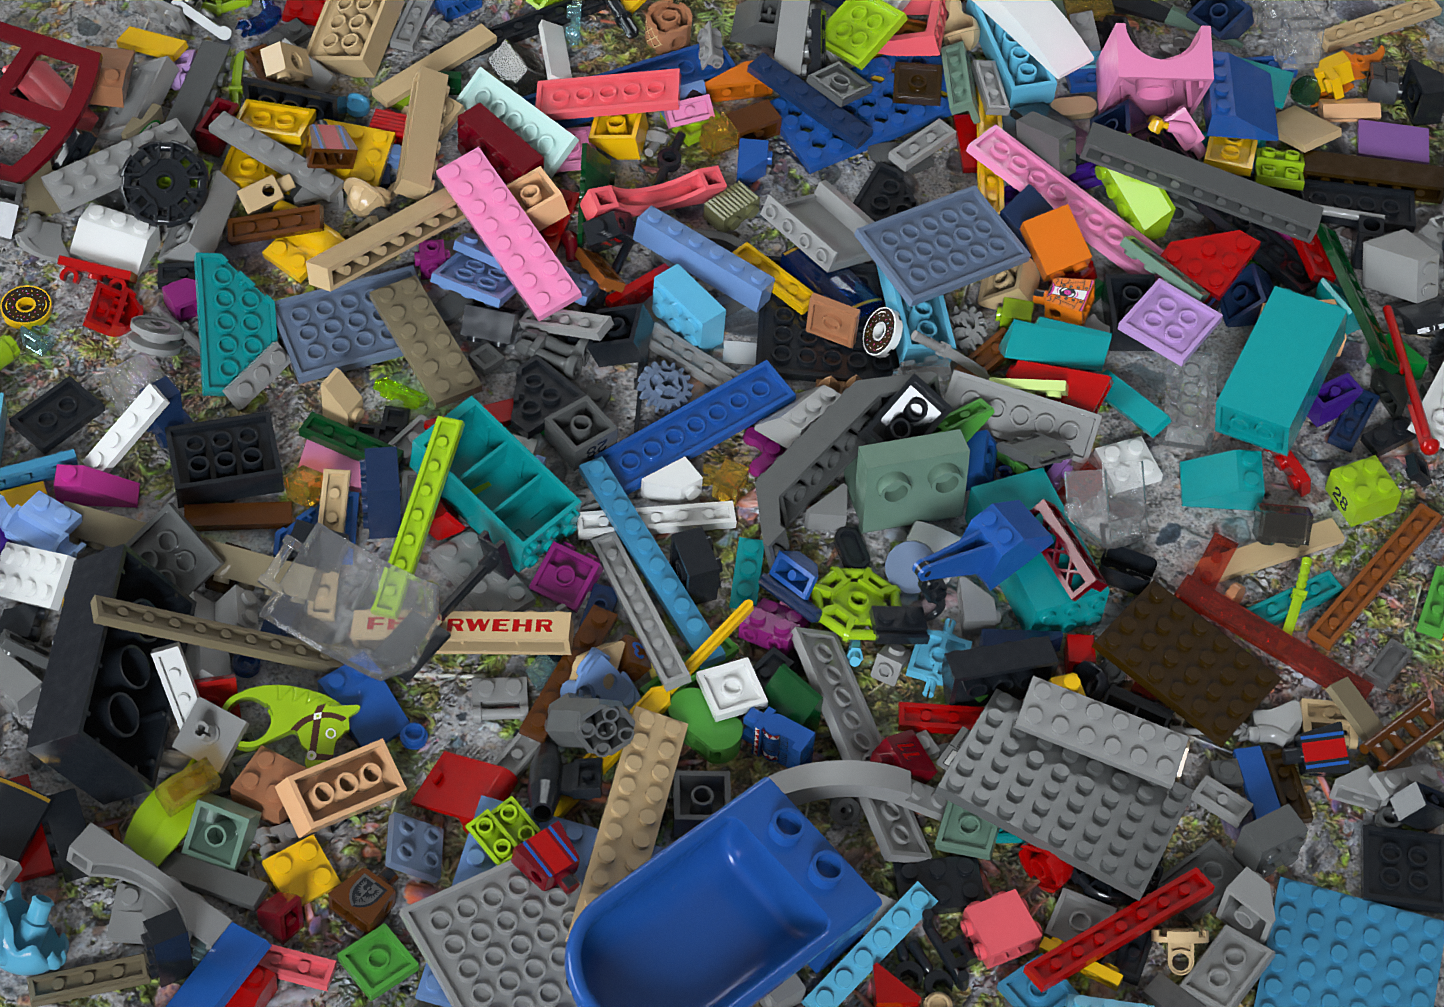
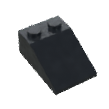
(907, 414)

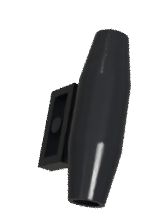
(552, 779)

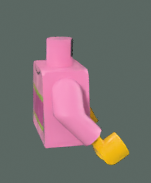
(1183, 129)

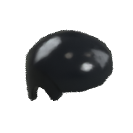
(1093, 679)

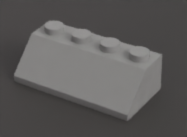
(205, 227)

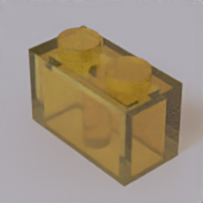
(187, 786)

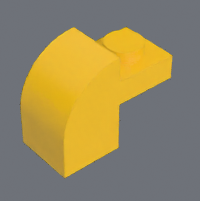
(1333, 73)

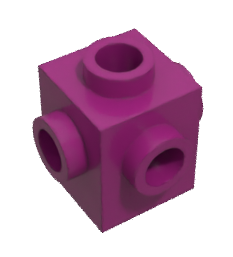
(430, 257)

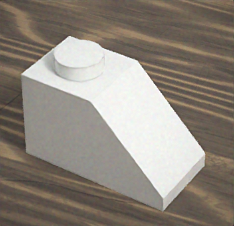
(673, 483)

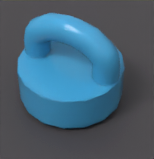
(358, 105)

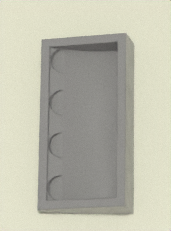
(147, 85)

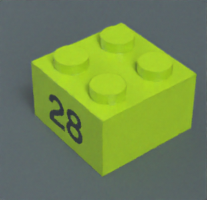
(1363, 490)

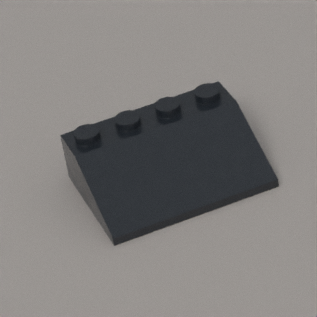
(224, 459)

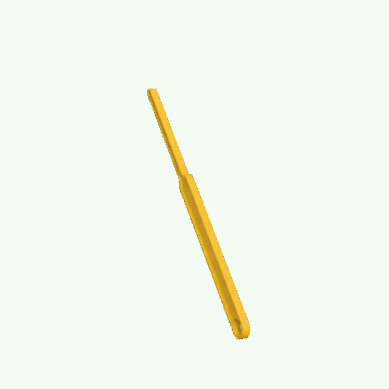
(658, 699)

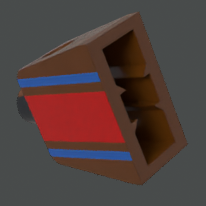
(329, 147)

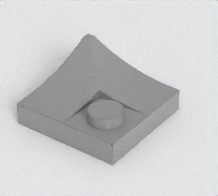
(129, 910)

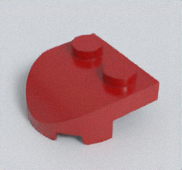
(112, 310)

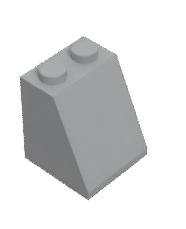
(1401, 266)

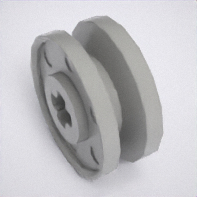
(155, 336)

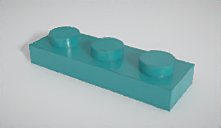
(747, 571)

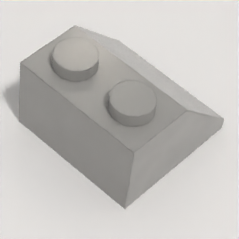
(1248, 906)

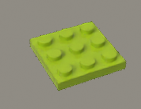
(862, 29)

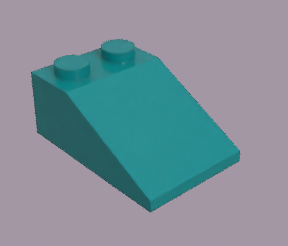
(1223, 480)

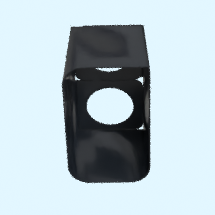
(1365, 227)
(1124, 559)

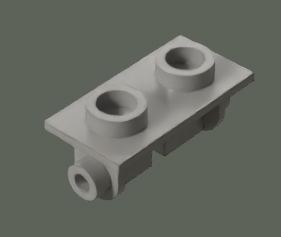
(710, 46)

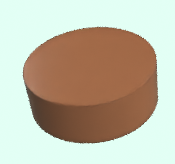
(1235, 592)

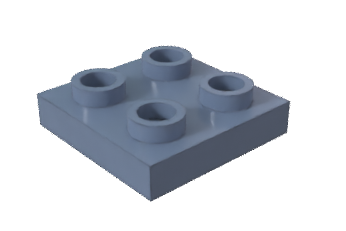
(414, 847)

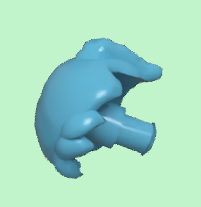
(26, 936)

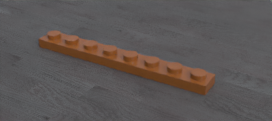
(1374, 577)

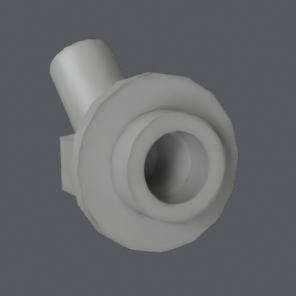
(657, 137)

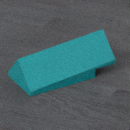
(1056, 344)

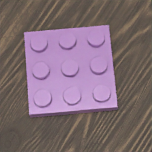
(1170, 322)

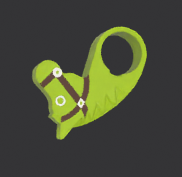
(298, 711)

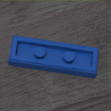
(1257, 781)

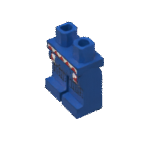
(778, 738)

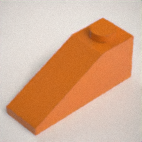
(736, 85)

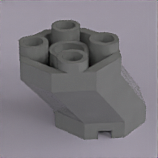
(590, 724)

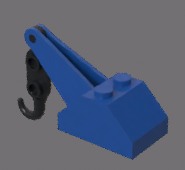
(991, 547)

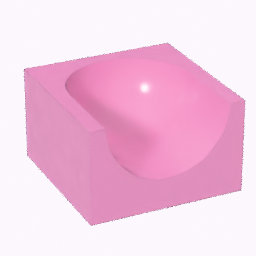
(1153, 83)

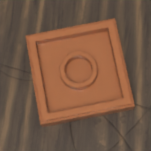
(832, 320)

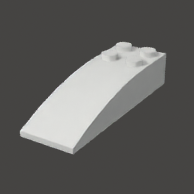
(1041, 32)

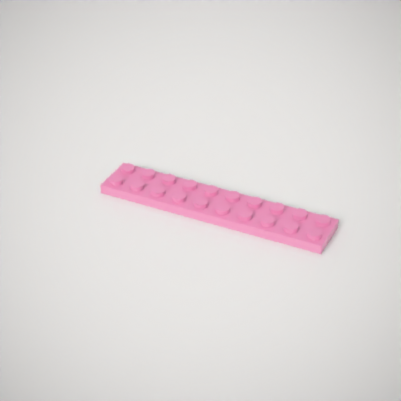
(1096, 222)

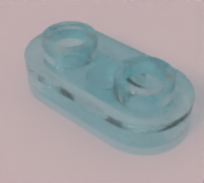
(572, 32)

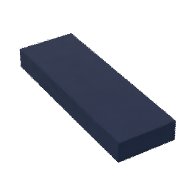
(1353, 421)

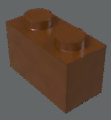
(756, 121)

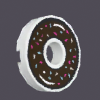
(873, 340)

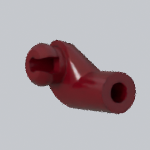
(569, 241)

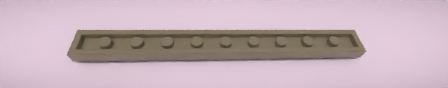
(209, 634)

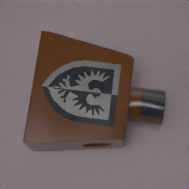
(365, 898)

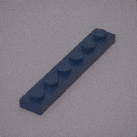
(810, 100)

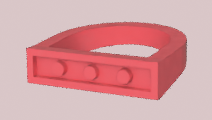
(920, 43)

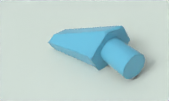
(855, 653)

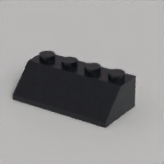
(327, 105)
(999, 666)

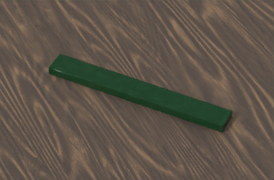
(1357, 299)

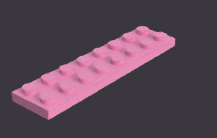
(509, 234)

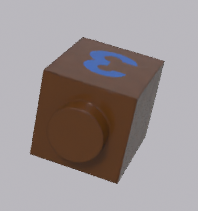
(633, 659)

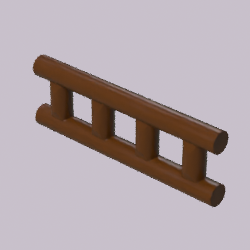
(1389, 732)

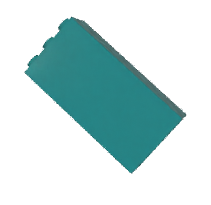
(1280, 370)
(526, 500)
(1034, 589)

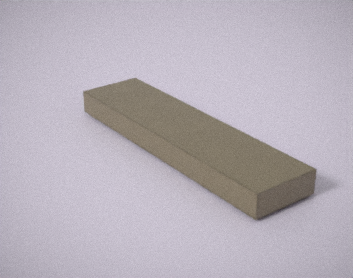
(1360, 715)
(88, 980)

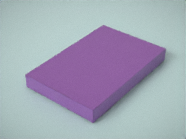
(1392, 141)

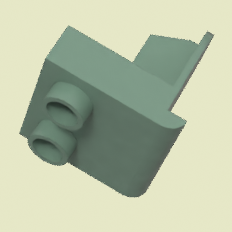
(908, 480)

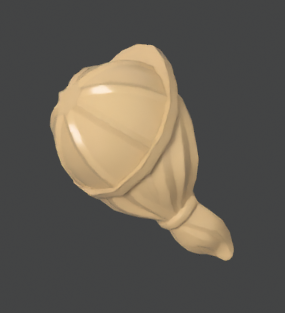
(960, 26)
(364, 198)

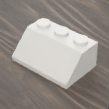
(114, 239)

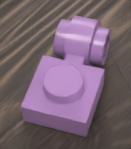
(183, 63)

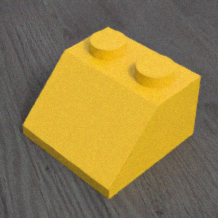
(620, 135)

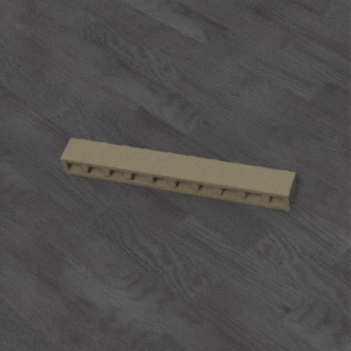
(113, 530)

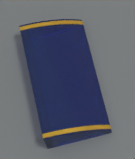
(838, 285)

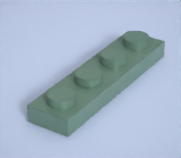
(1156, 264)

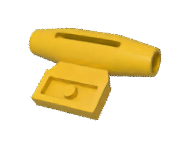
(293, 251)

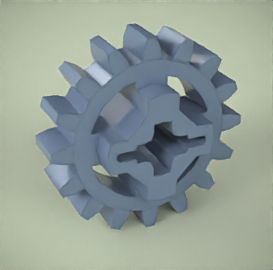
(664, 386)

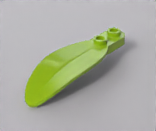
(153, 832)

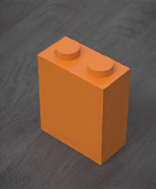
(1056, 243)

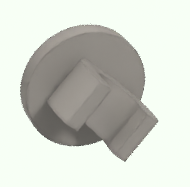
(437, 26)

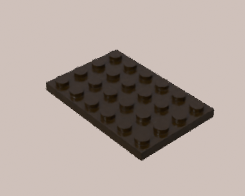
(1187, 663)

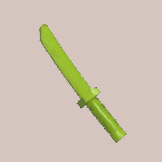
(235, 89)
(1298, 595)

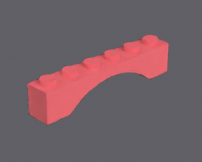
(681, 192)

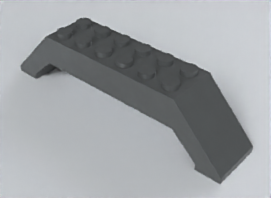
(821, 456)

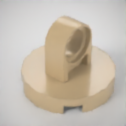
(1180, 941)

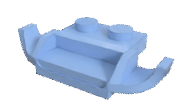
(41, 524)

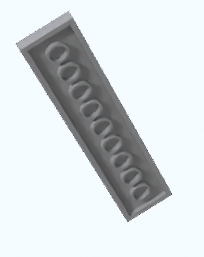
(856, 739)

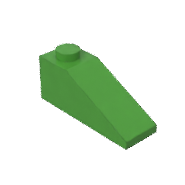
(967, 419)

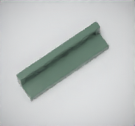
(960, 80)

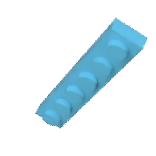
(871, 949)

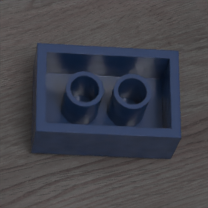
(380, 492)

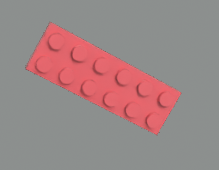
(609, 94)

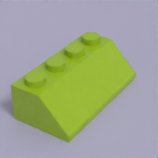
(1139, 203)

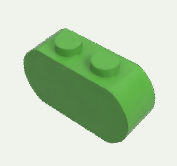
(712, 740)

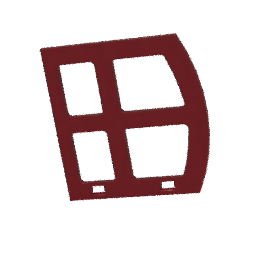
(60, 121)

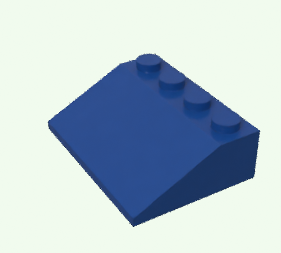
(1239, 100)

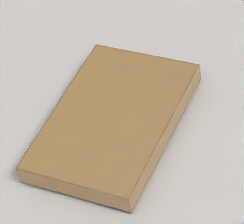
(1304, 129)

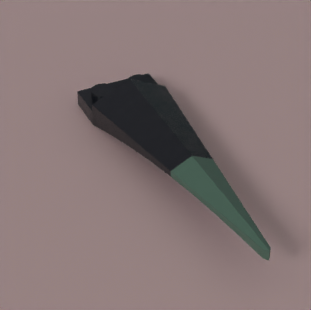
(1165, 13)

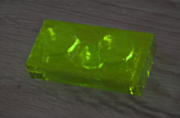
(391, 389)

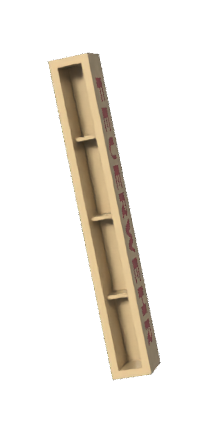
(508, 633)

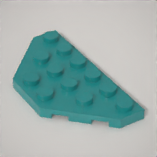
(233, 321)

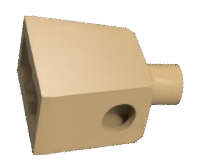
(254, 199)

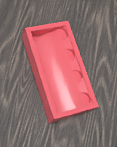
(48, 89)

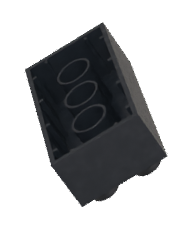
(101, 697)

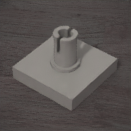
(210, 734)

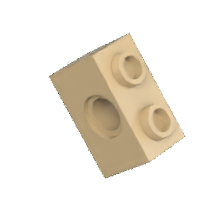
(286, 63)

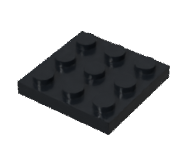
(1402, 868)

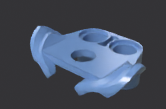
(590, 680)

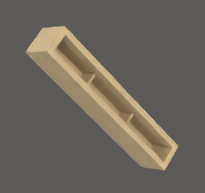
(422, 133)

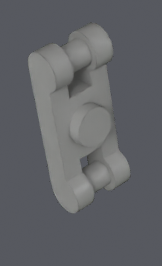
(286, 835)

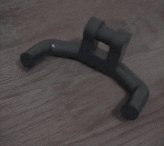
(946, 951)

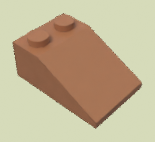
(113, 77)

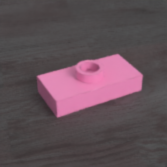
(690, 112)

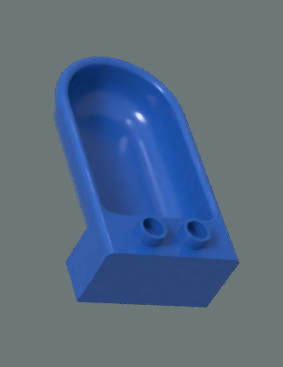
(721, 913)

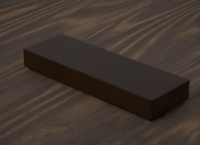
(1288, 784)

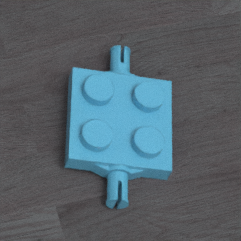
(928, 658)

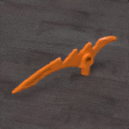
(1359, 64)

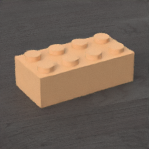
(340, 788)

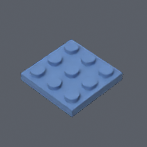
(474, 280)

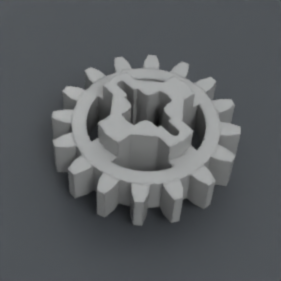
(963, 328)

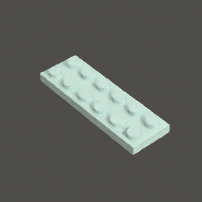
(522, 117)

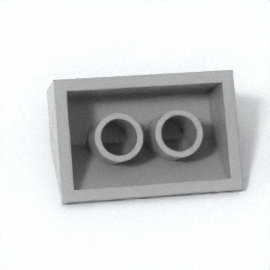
(794, 419)

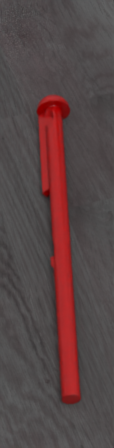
(1427, 444)

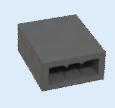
(1049, 141)

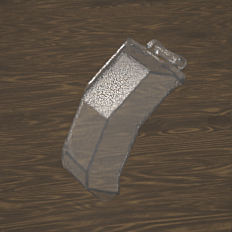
(351, 604)

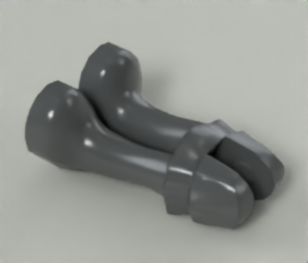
(536, 343)

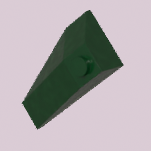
(594, 174)

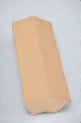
(1349, 110)

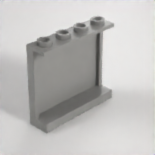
(821, 226)

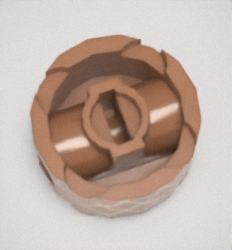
(668, 26)

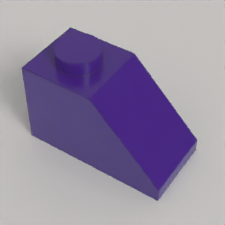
(1334, 398)

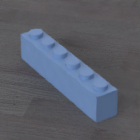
(704, 258)

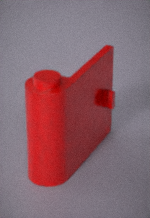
(458, 783)

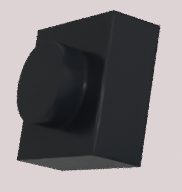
(1417, 470)

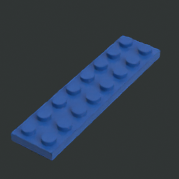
(698, 425)

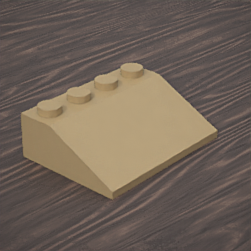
(354, 35)

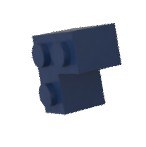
(171, 415)

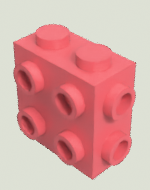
(1001, 928)

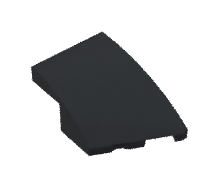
(1421, 316)

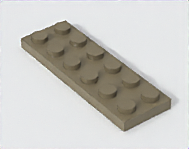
(425, 342)

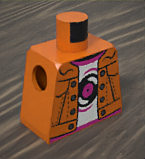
(1067, 300)

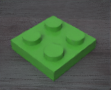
(378, 962)

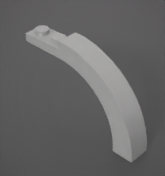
(859, 779)

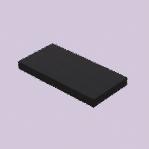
(1045, 110)

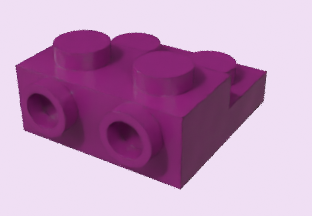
(566, 575)
(771, 626)

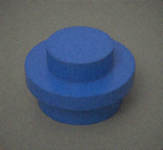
(413, 736)

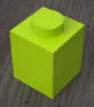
(1012, 310)

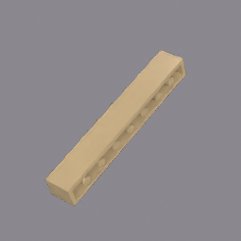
(383, 241)

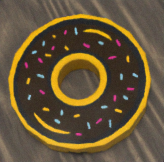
(23, 296)

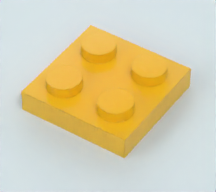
(302, 870)

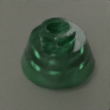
(1306, 90)

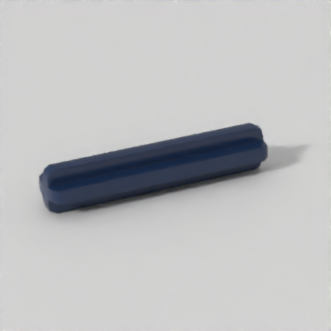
(784, 594)

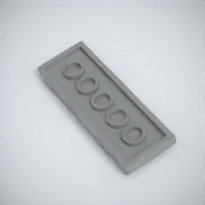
(101, 171)
(1024, 413)
(1101, 732)

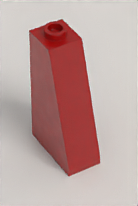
(1085, 389)

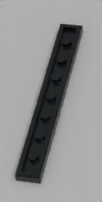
(527, 25)

